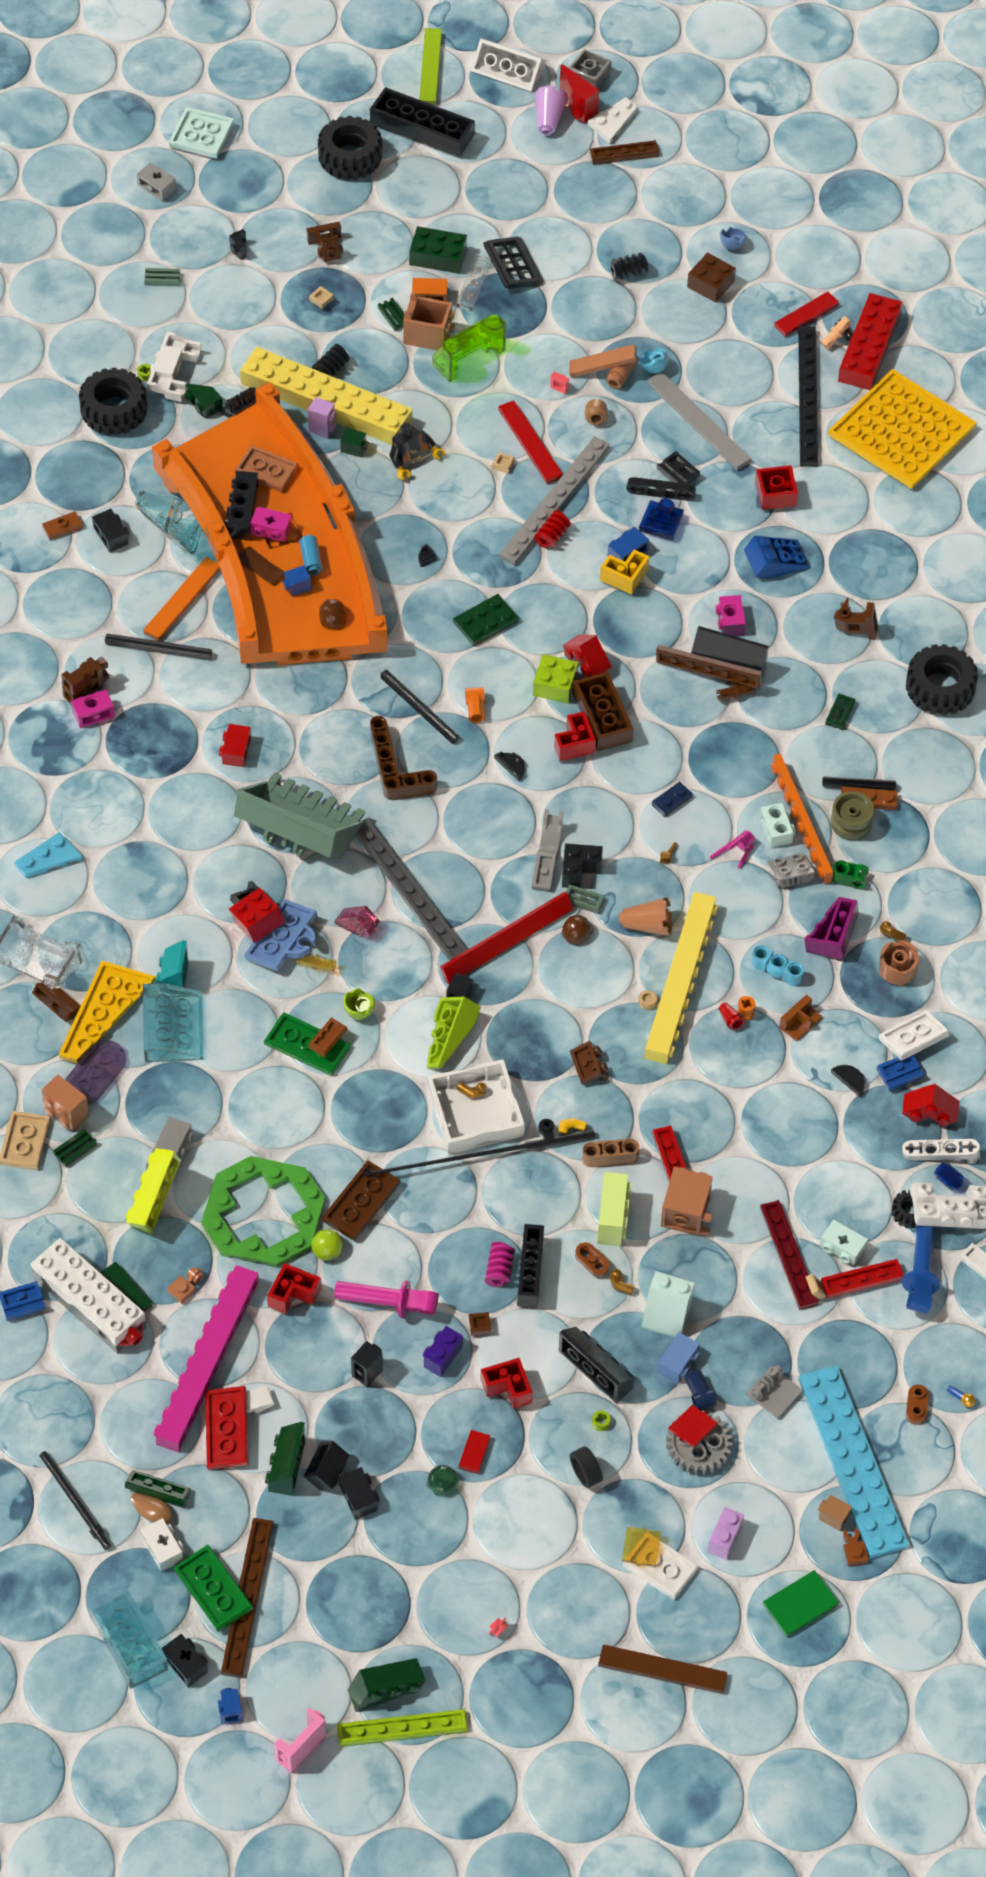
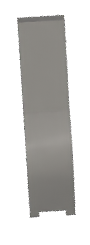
(547, 851)

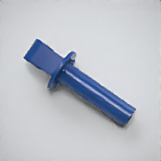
(921, 1282)

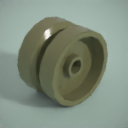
(852, 815)

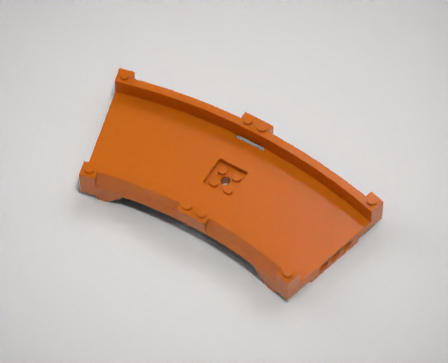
(266, 616)

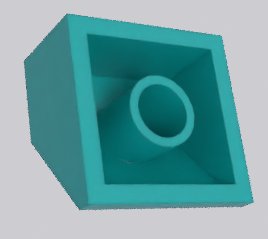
(174, 965)

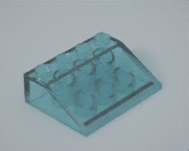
(172, 1023)

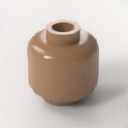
(596, 412)

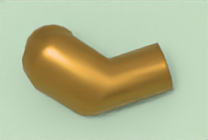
(472, 1092)

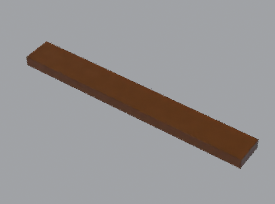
(250, 1585)

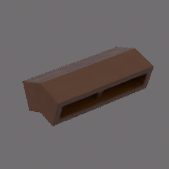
(57, 1001)

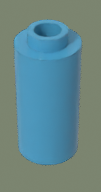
(311, 554)

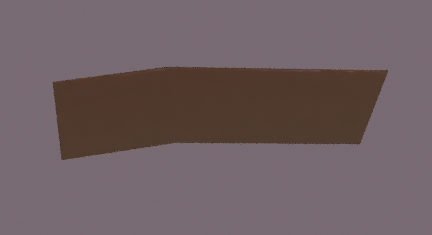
(260, 565)

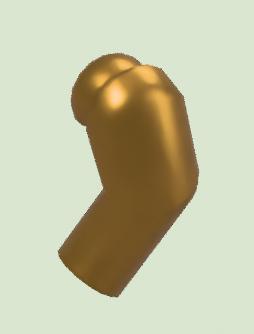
(887, 929)
(618, 1283)

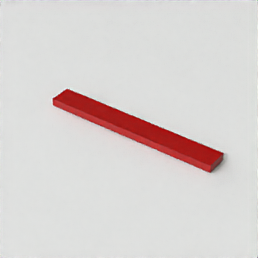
(507, 937)

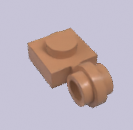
(181, 1288)

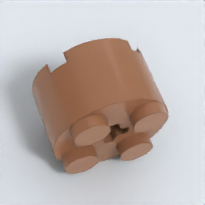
(898, 962)

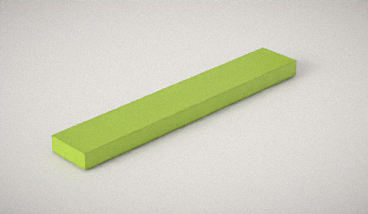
(430, 65)
(402, 1727)

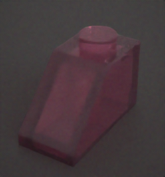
(358, 921)

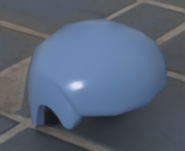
(733, 238)

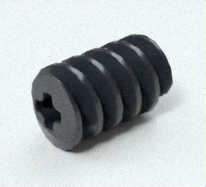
(628, 265)
(332, 360)

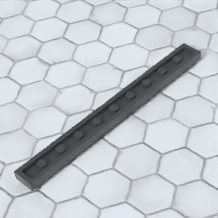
(409, 890)

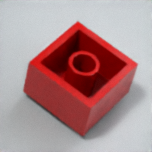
(776, 487)
(256, 915)

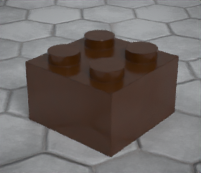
(711, 277)

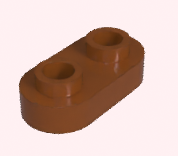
(593, 1260)
(917, 1402)

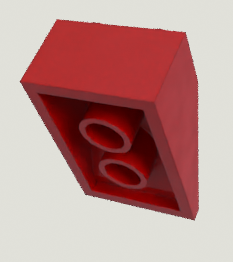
(582, 96)

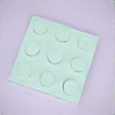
(201, 132)

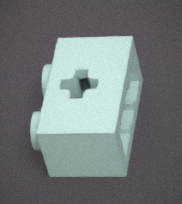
(843, 1243)

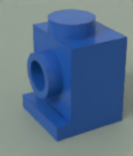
(229, 1706)

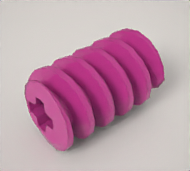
(499, 1264)

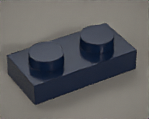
(672, 799)

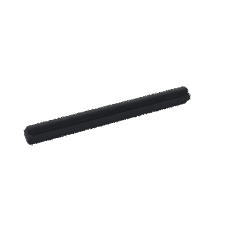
(158, 646)
(419, 706)

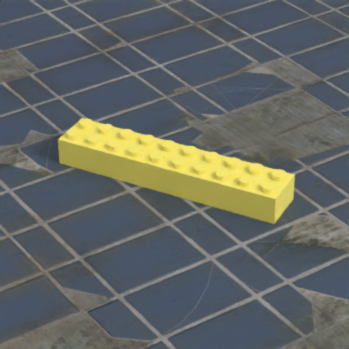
(301, 384)

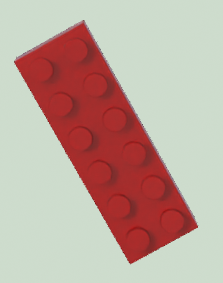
(870, 341)

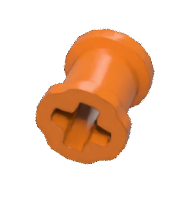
(746, 1005)

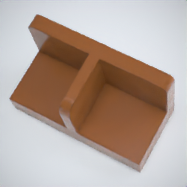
(799, 1019)

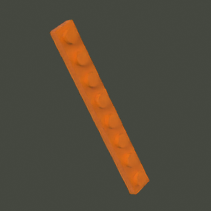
(803, 822)

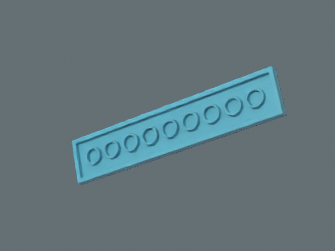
(853, 1462)

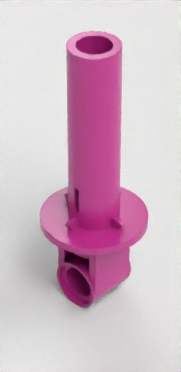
(404, 1298)

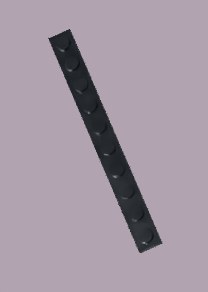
(807, 396)

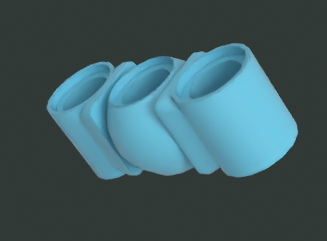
(786, 967)

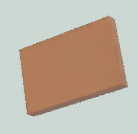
(272, 469)

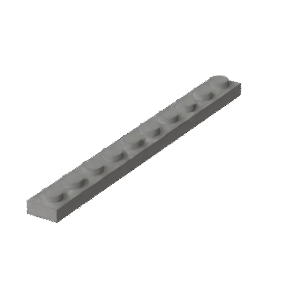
(554, 500)

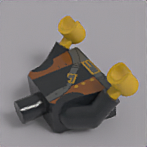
(409, 447)

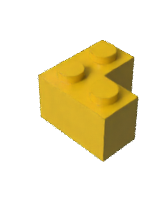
(625, 574)

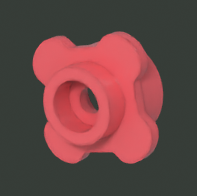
(498, 1626)

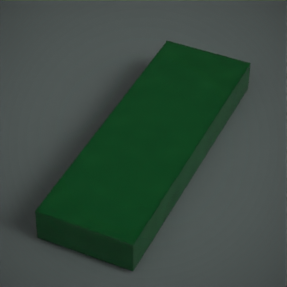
(123, 1282)
(157, 1487)

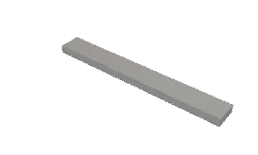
(699, 421)

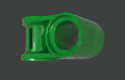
(849, 874)

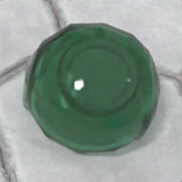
(442, 1480)

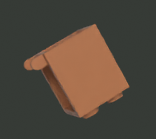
(427, 322)
(687, 1202)

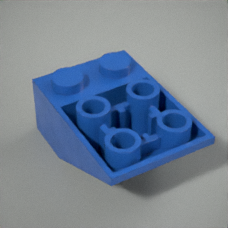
(775, 556)

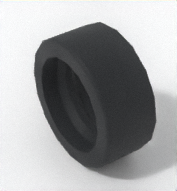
(586, 1467)

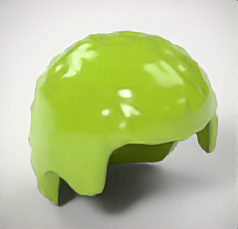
(358, 1004)
(327, 1244)

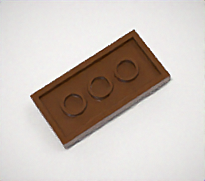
(360, 1201)

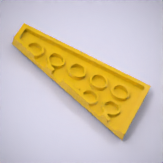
(106, 1001)

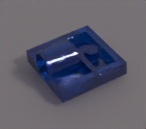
(661, 519)

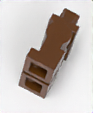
(85, 679)

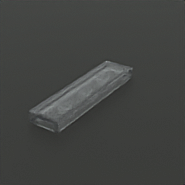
(473, 282)

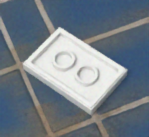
(914, 1035)
(669, 1575)

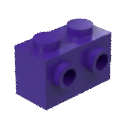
(443, 1350)

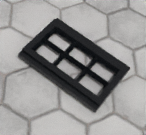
(496, 259)

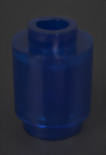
(949, 1176)

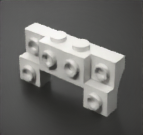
(167, 365)
(949, 1210)

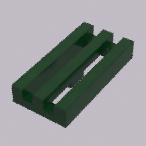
(392, 302)
(829, 720)
(72, 1145)

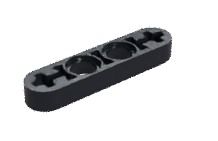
(641, 486)

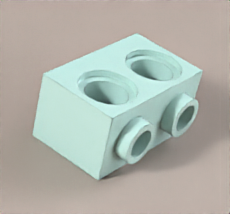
(773, 826)

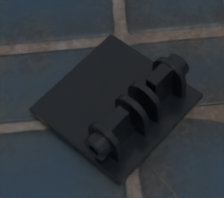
(240, 402)

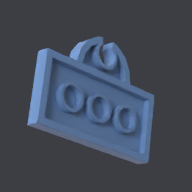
(286, 939)

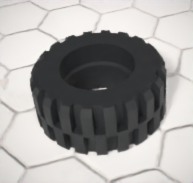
(350, 132)
(113, 384)
(945, 661)

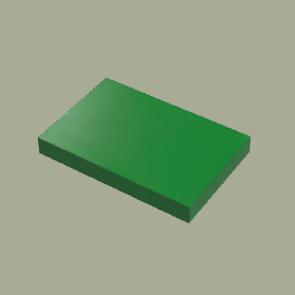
(800, 1603)

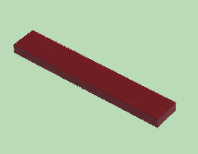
(788, 1254)

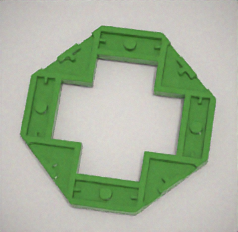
(252, 1248)

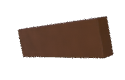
(624, 152)

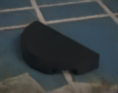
(512, 763)
(850, 1077)

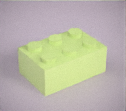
(614, 1209)

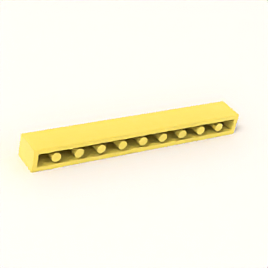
(680, 978)

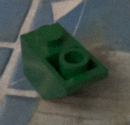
(204, 398)

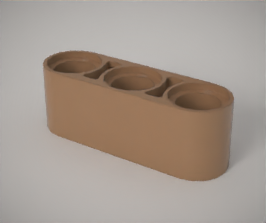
(618, 1147)

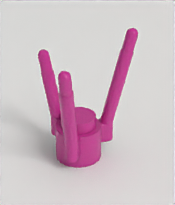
(743, 841)

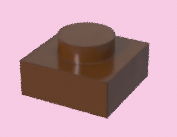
(479, 1323)

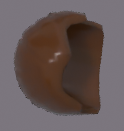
(332, 613)
(577, 929)

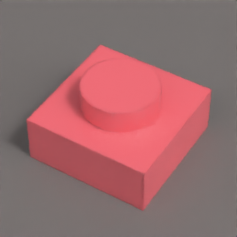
(559, 382)

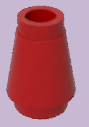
(731, 1016)

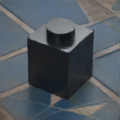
(460, 986)

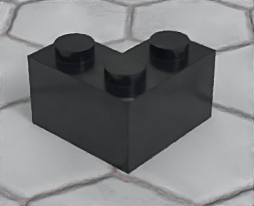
(580, 860)

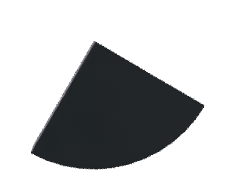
(426, 555)

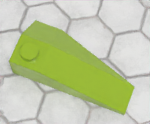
(453, 1021)

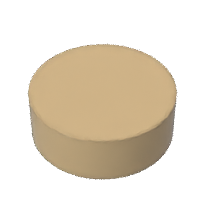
(647, 1000)

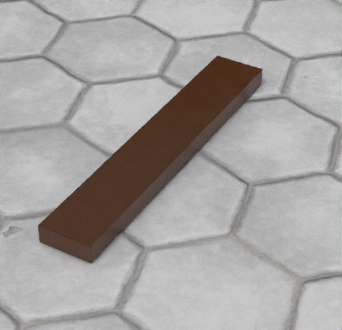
(709, 666)
(662, 1669)

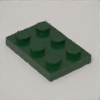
(485, 620)

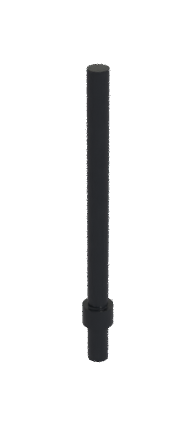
(95, 1529)

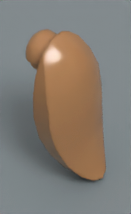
(151, 1508)

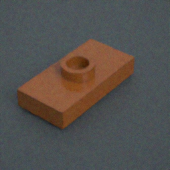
(62, 525)
(327, 1037)

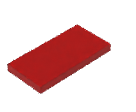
(226, 1428)

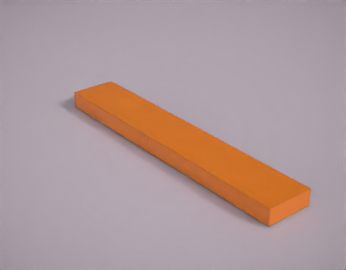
(182, 599)

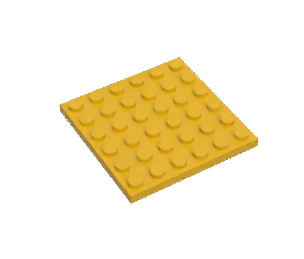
(902, 428)

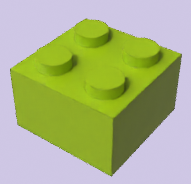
(555, 678)

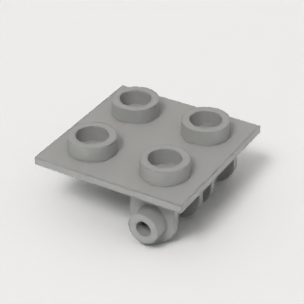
(791, 867)
(774, 1391)

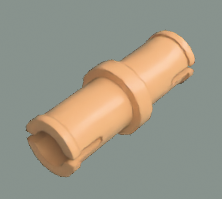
(836, 332)

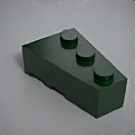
(385, 1683)

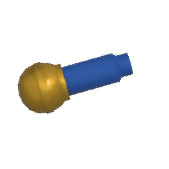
(967, 1400)

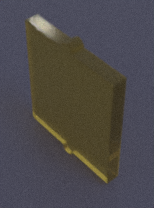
(641, 1546)

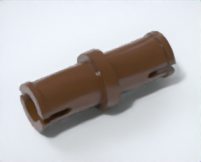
(734, 692)

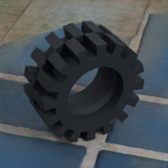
(897, 1210)

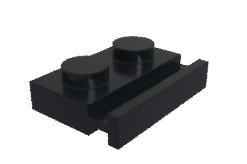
(678, 469)

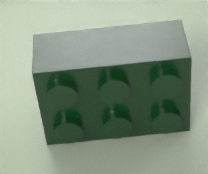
(438, 250)

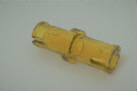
(317, 962)

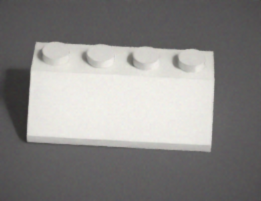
(508, 65)

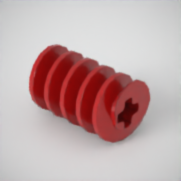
(552, 529)

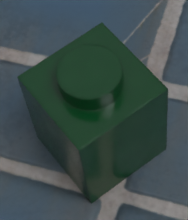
(353, 442)

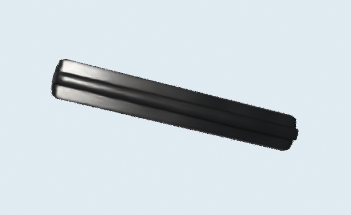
(859, 783)

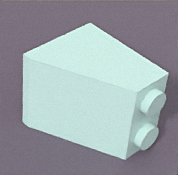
(668, 1304)

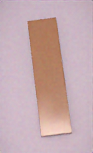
(603, 361)

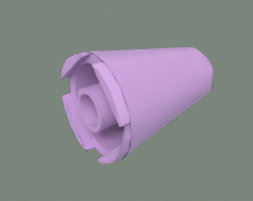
(549, 108)

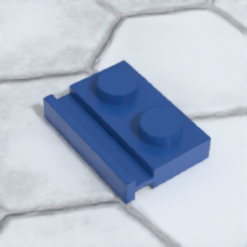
(900, 1073)
(22, 1300)

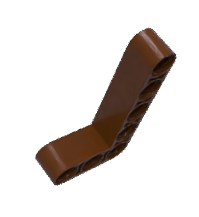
(397, 785)

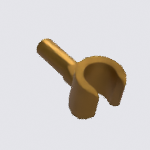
(665, 857)

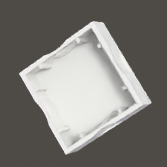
(480, 1120)

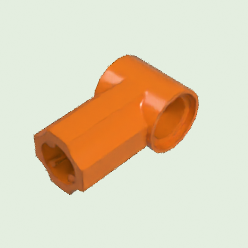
(475, 699)

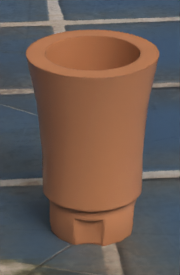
(619, 374)

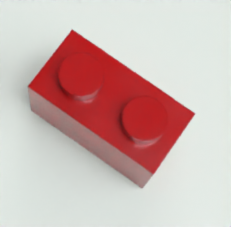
(236, 745)

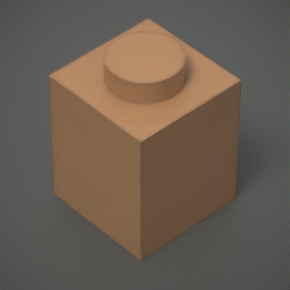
(834, 1512)

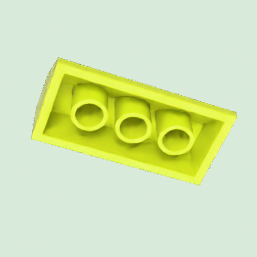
(153, 1190)

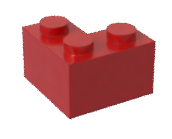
(589, 654)
(577, 739)
(931, 1103)
(293, 1284)
(508, 1378)

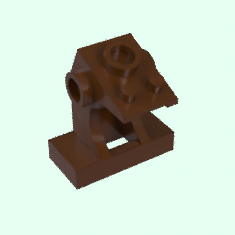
(328, 243)
(857, 622)

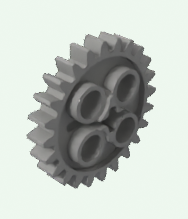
(684, 1452)

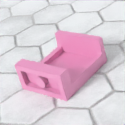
(293, 1755)

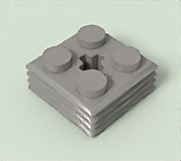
(591, 67)

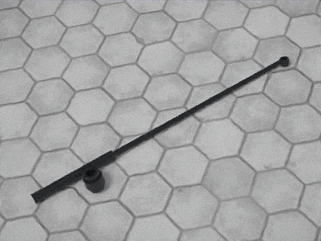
(548, 1140)

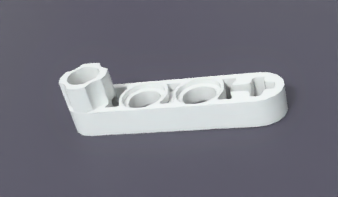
(941, 1154)

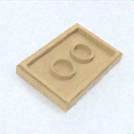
(24, 1140)

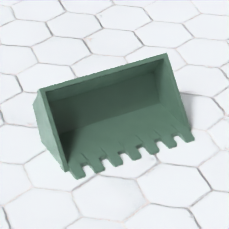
(298, 817)

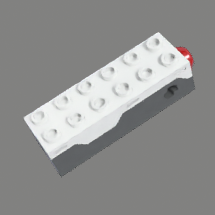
(89, 1296)

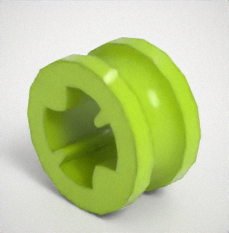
(144, 368)
(601, 1427)

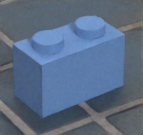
(678, 1358)

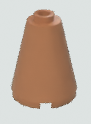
(648, 917)

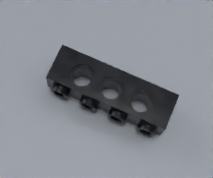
(242, 504)
(530, 1265)

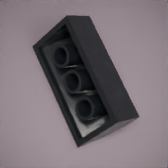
(730, 649)
(595, 1363)

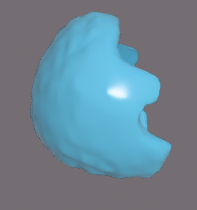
(654, 361)

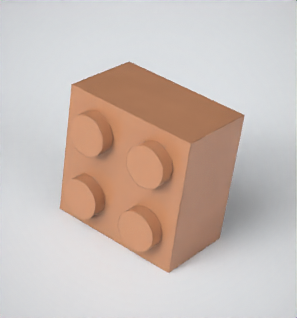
(65, 1103)

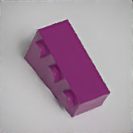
(834, 930)

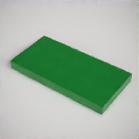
(292, 1039)
(213, 1588)

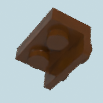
(589, 1063)

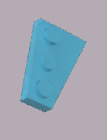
(50, 854)

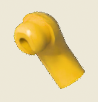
(574, 1123)

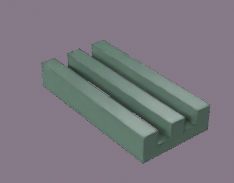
(166, 276)
(582, 900)

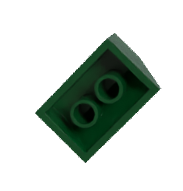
(286, 1459)

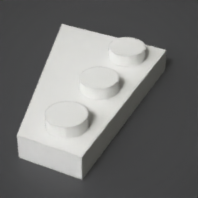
(611, 120)

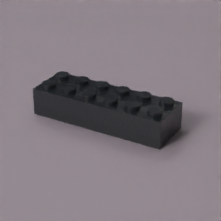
(422, 121)

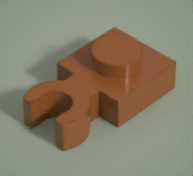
(854, 1551)

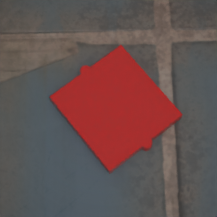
(692, 1426)

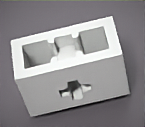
(154, 1536)

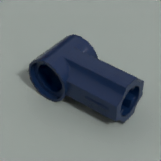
(702, 1396)

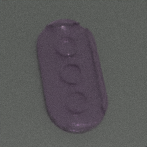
(97, 1069)

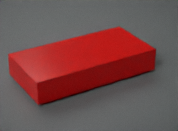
(474, 1451)

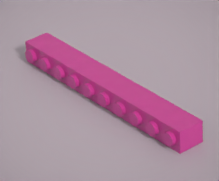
(206, 1358)

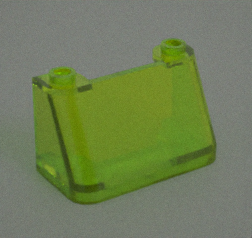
(485, 334)

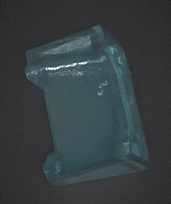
(166, 517)

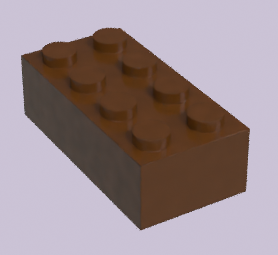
(604, 710)

